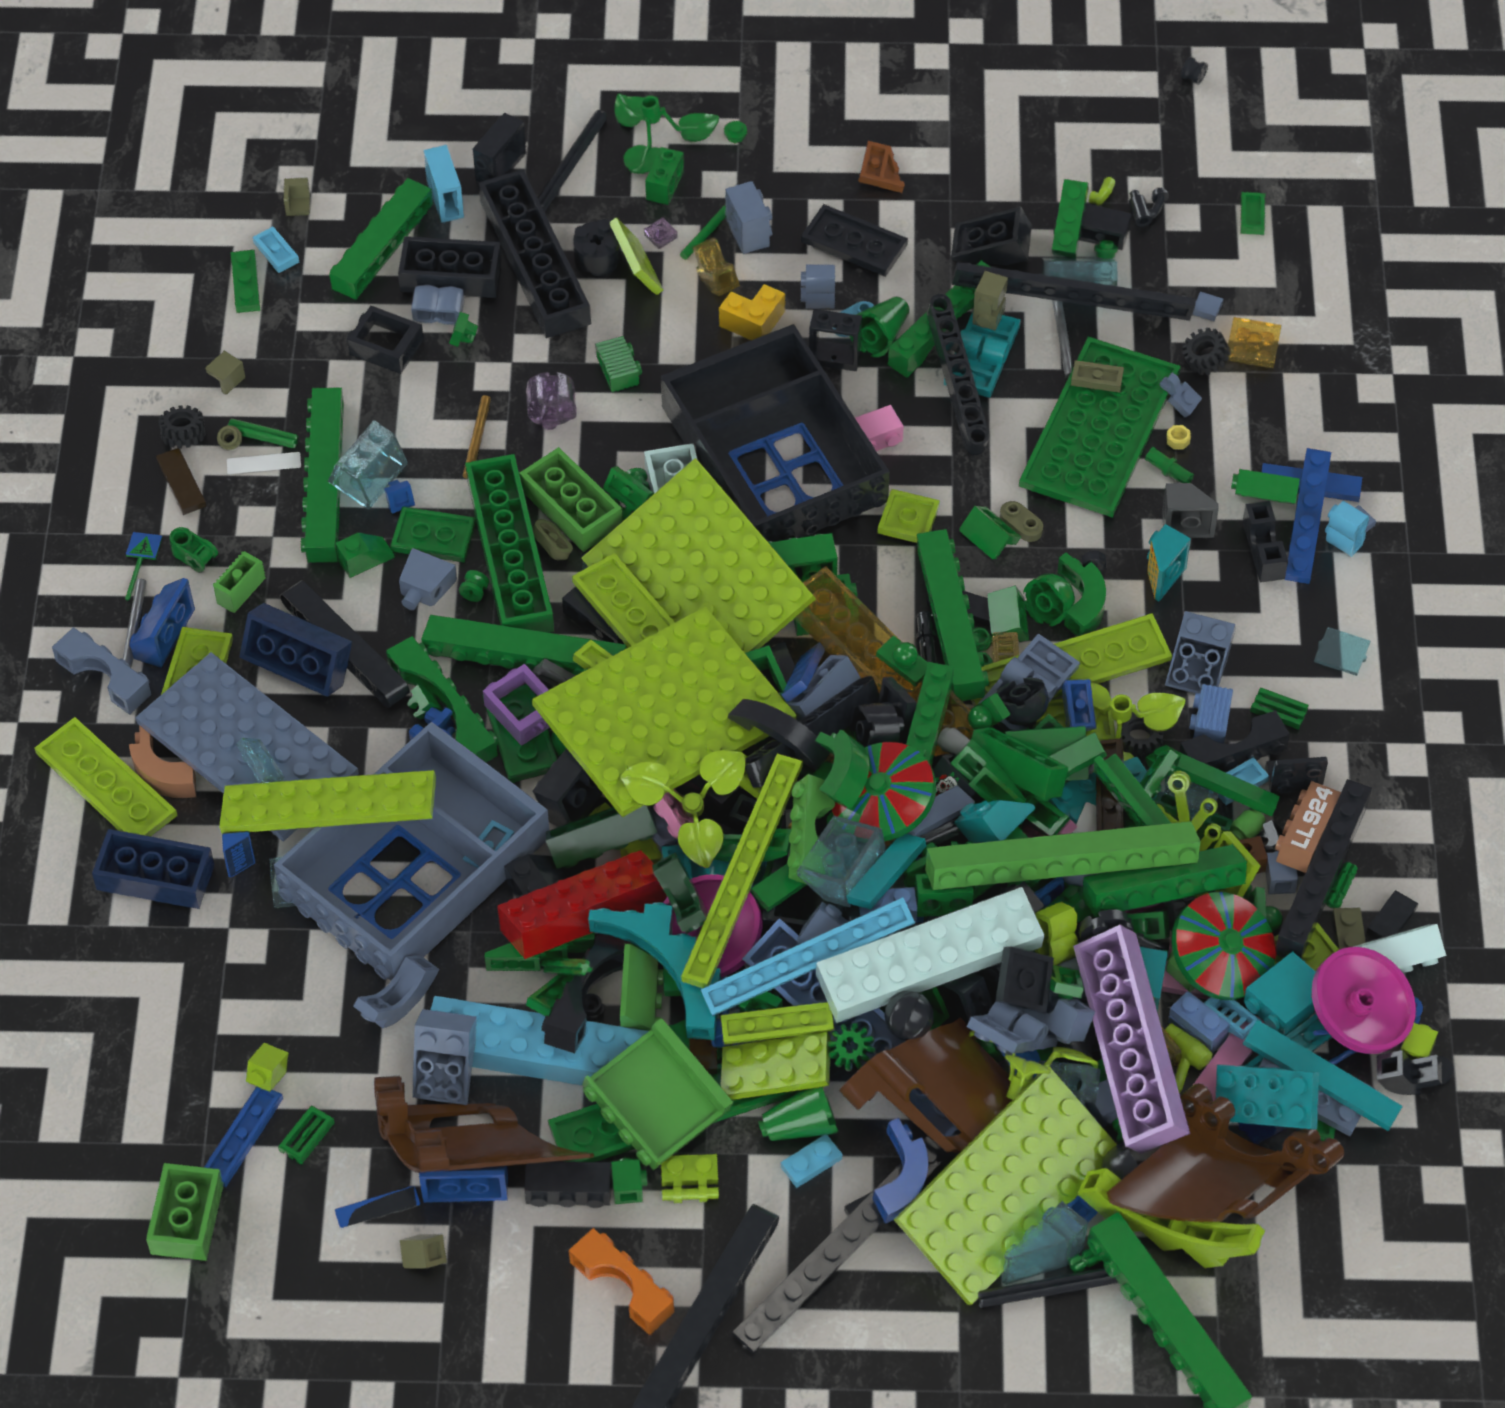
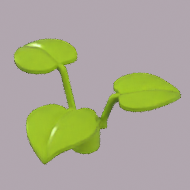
(1158, 709)
(700, 839)
(1026, 1069)

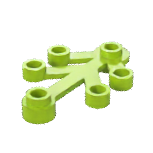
(1183, 810)

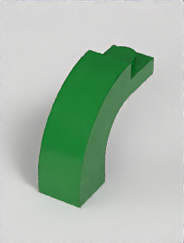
(1089, 610)
(849, 768)

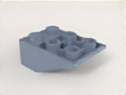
(1200, 653)
(443, 1056)

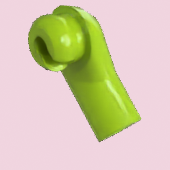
(1105, 190)

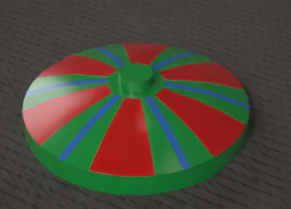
(896, 791)
(1222, 945)

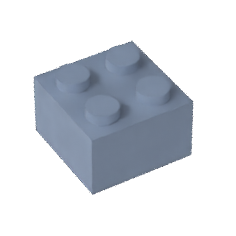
(748, 217)

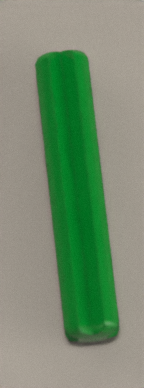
(265, 433)

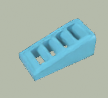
(1237, 1011)

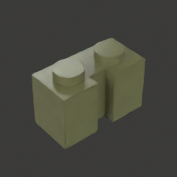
(990, 300)

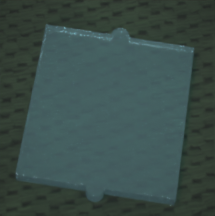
(1342, 651)

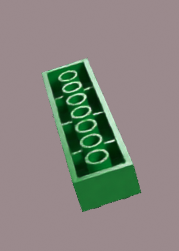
(509, 544)

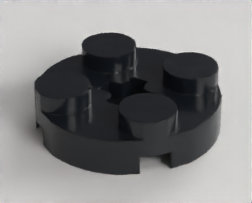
(1107, 920)

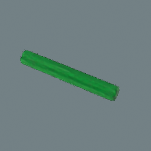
(566, 966)

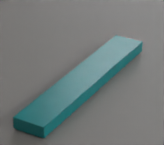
(1332, 1079)

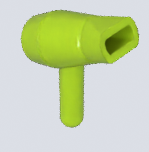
(1192, 1053)

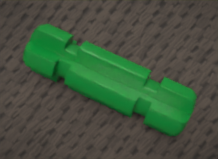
(1342, 885)
(1087, 1259)

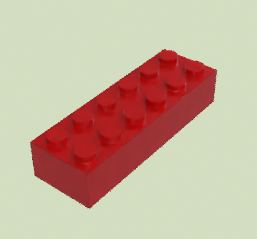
(562, 909)

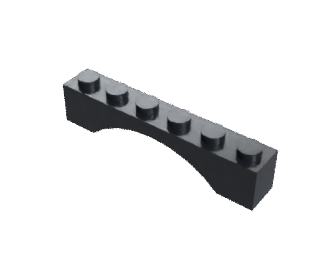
(567, 1022)

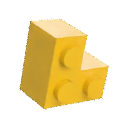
(752, 317)

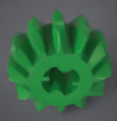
(845, 1038)

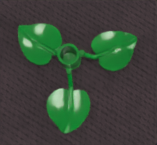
(632, 110)

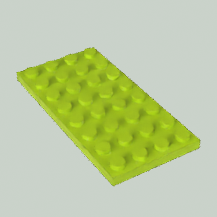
(1005, 1184)

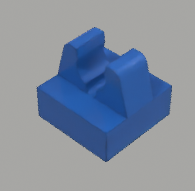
(399, 495)

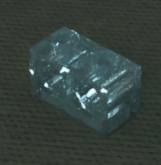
(1072, 1074)

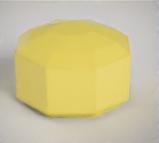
(1178, 437)

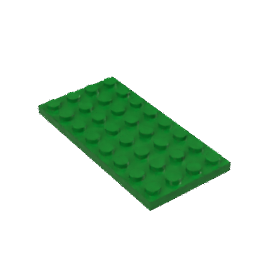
(1099, 434)

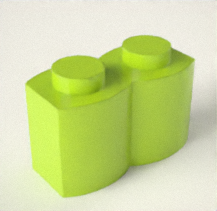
(1059, 929)

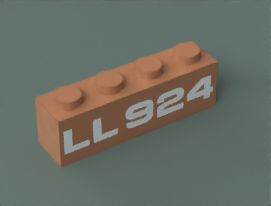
(1306, 827)

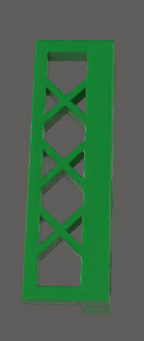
(1128, 792)

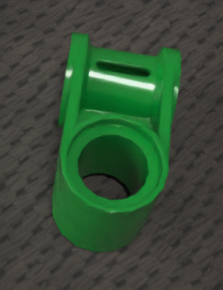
(194, 550)

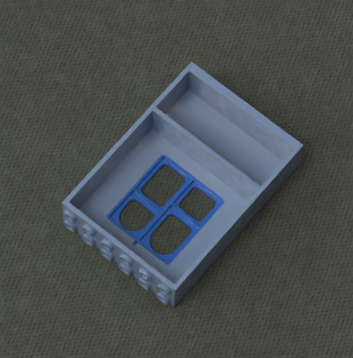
(465, 803)

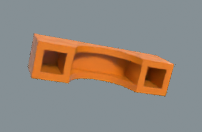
(598, 1257)

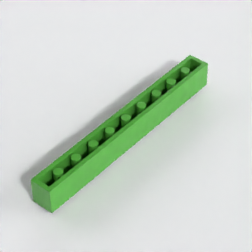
(1062, 855)

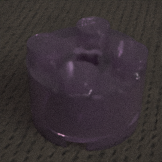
(550, 400)

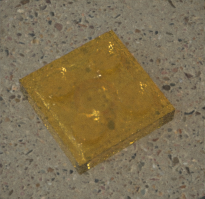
(1253, 342)

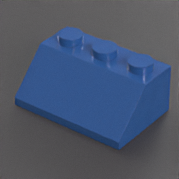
(163, 623)
(465, 1185)

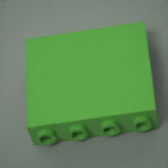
(657, 1095)

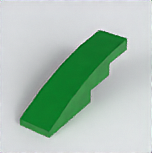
(509, 959)

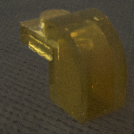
(713, 270)

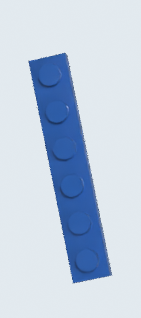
(1308, 515)

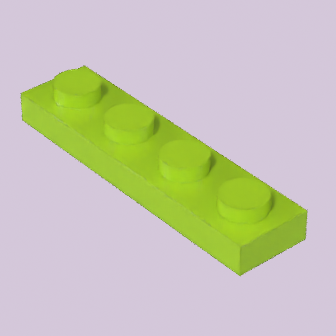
(777, 1023)

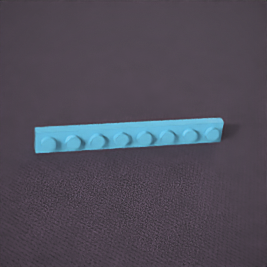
(805, 956)

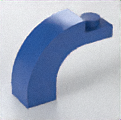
(903, 1190)

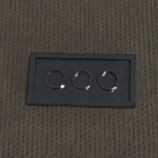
(854, 240)

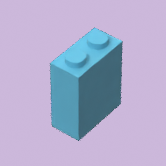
(444, 183)

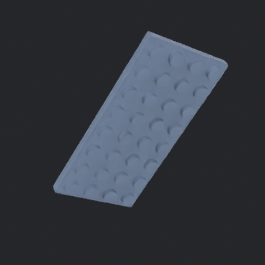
(210, 713)

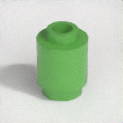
(1248, 824)

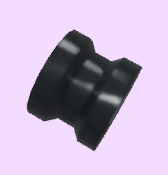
(1194, 70)

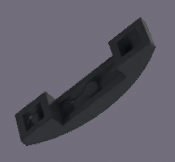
(782, 728)

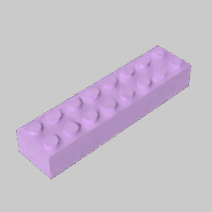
(1131, 1040)

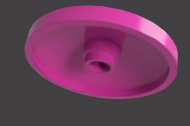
(746, 930)
(1363, 1000)

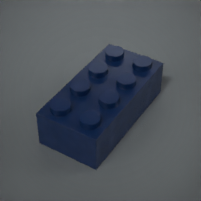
(295, 649)
(153, 868)

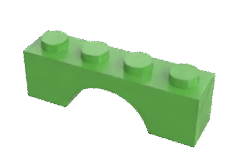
(807, 806)

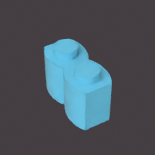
(1346, 528)

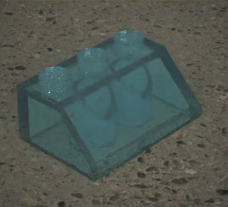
(1082, 269)
(369, 465)
(841, 858)

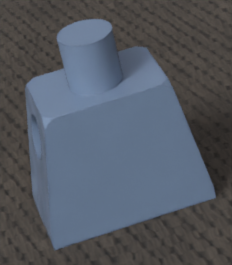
(425, 579)

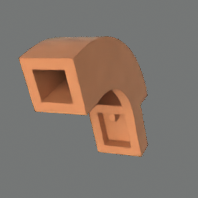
(165, 777)

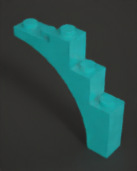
(654, 934)

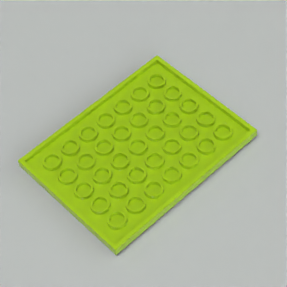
(702, 551)
(658, 704)

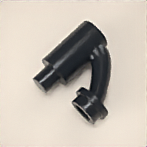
(1142, 214)

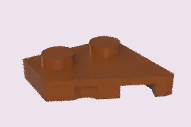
(880, 168)

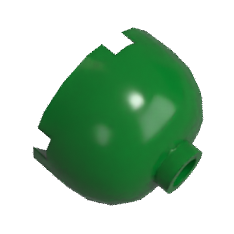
(1048, 598)

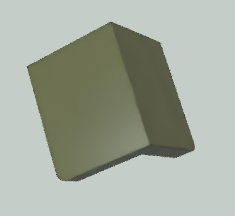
(296, 196)
(227, 370)
(423, 1251)

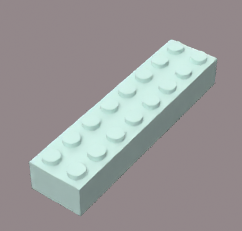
(928, 954)

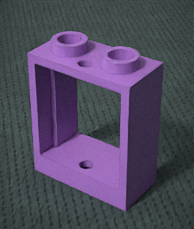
(530, 725)

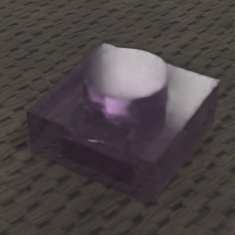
(660, 233)

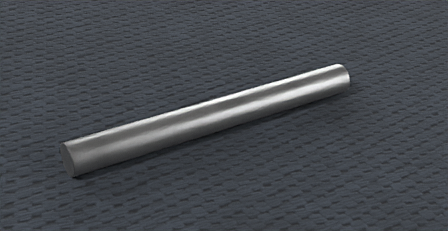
(1063, 337)
(134, 618)

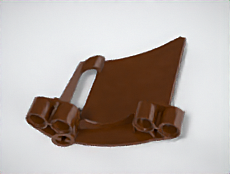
(948, 1070)
(457, 1146)
(1216, 1170)

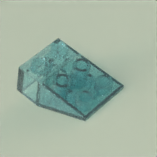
(1047, 1245)

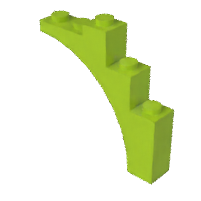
(1206, 1242)

